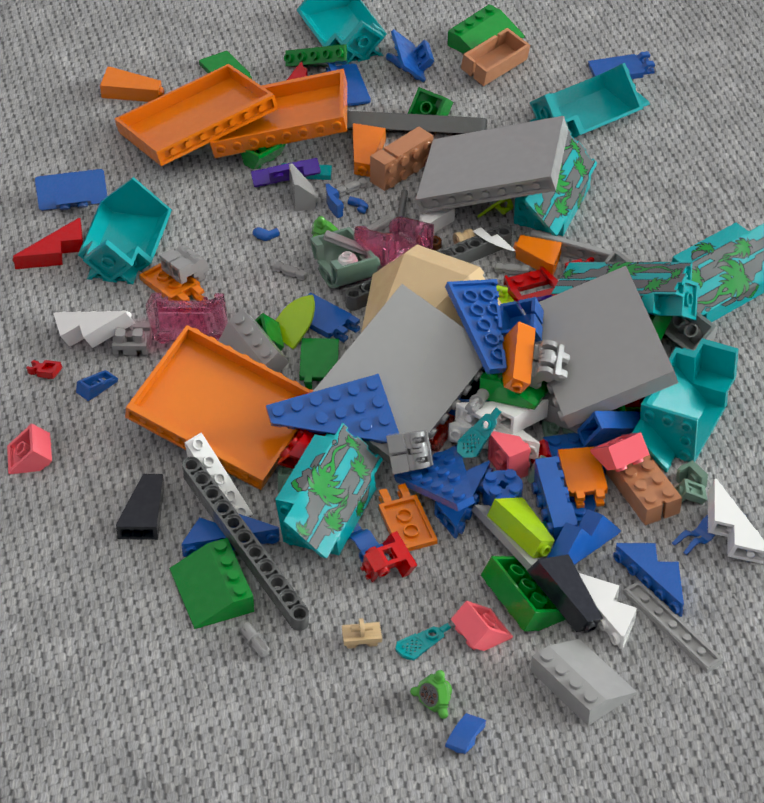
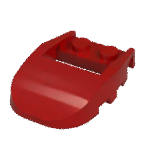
(529, 281)

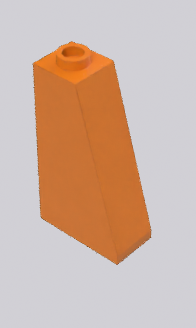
(129, 86)
(366, 142)
(519, 357)

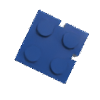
(512, 314)

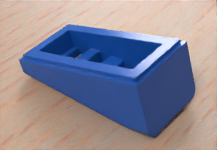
(89, 392)

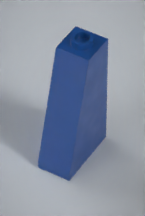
(607, 425)

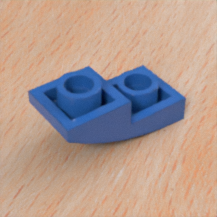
(333, 202)
(465, 733)

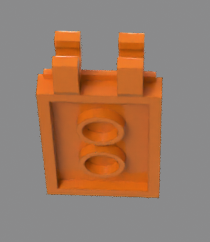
(169, 287)
(583, 475)
(406, 518)

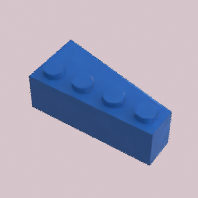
(552, 495)

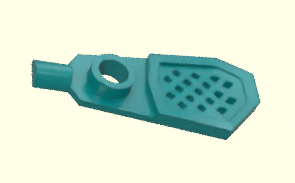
(480, 432)
(423, 638)

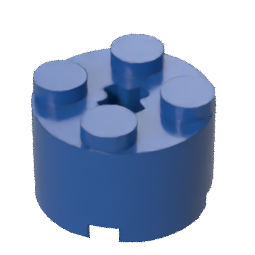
(501, 485)

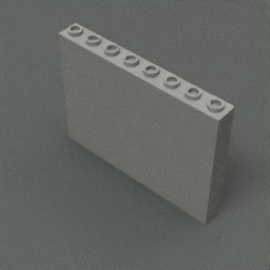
(493, 165)
(609, 344)
(420, 360)

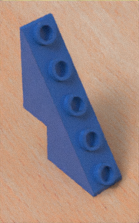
(455, 520)
(208, 531)
(587, 537)
(659, 577)

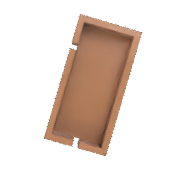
(495, 56)
(409, 157)
(646, 490)

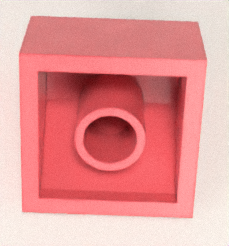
(29, 451)
(621, 451)
(509, 452)
(480, 626)

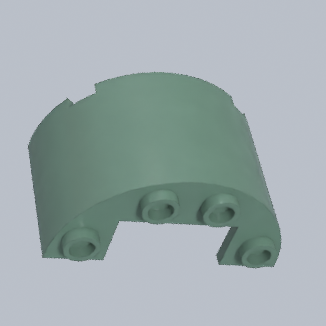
(330, 268)

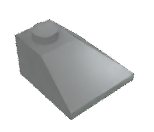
(301, 191)

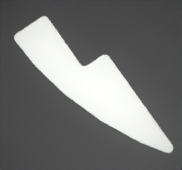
(496, 239)

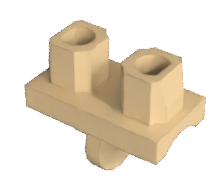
(361, 634)

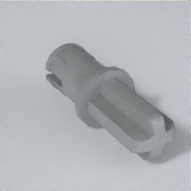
(477, 401)
(254, 639)

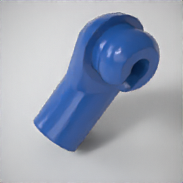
(394, 59)
(361, 204)
(265, 235)

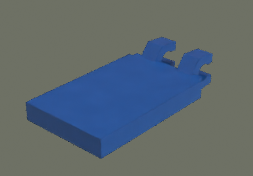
(635, 63)
(331, 320)

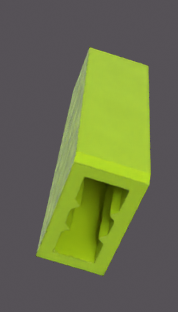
(521, 525)

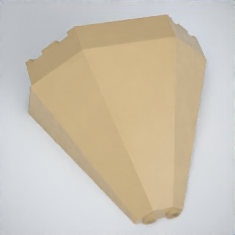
(424, 274)

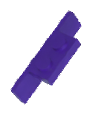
(281, 172)

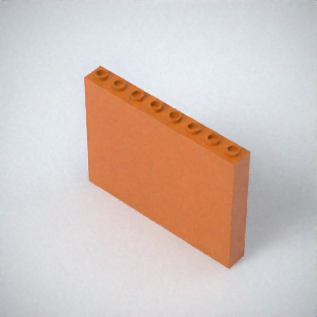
(306, 110)
(195, 114)
(221, 395)

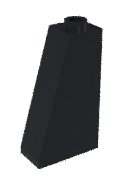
(143, 511)
(567, 591)

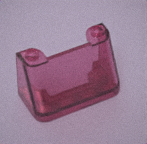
(402, 236)
(171, 317)

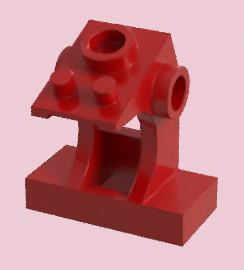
(376, 563)

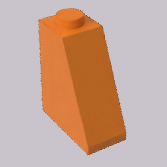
(538, 252)

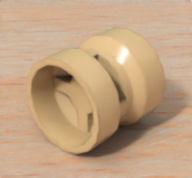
(458, 237)

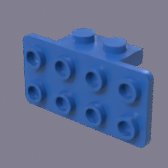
(412, 58)
(356, 89)
(70, 189)

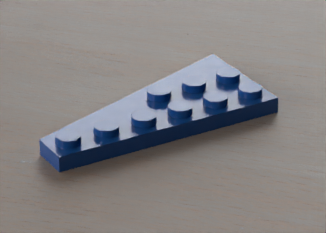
(481, 317)

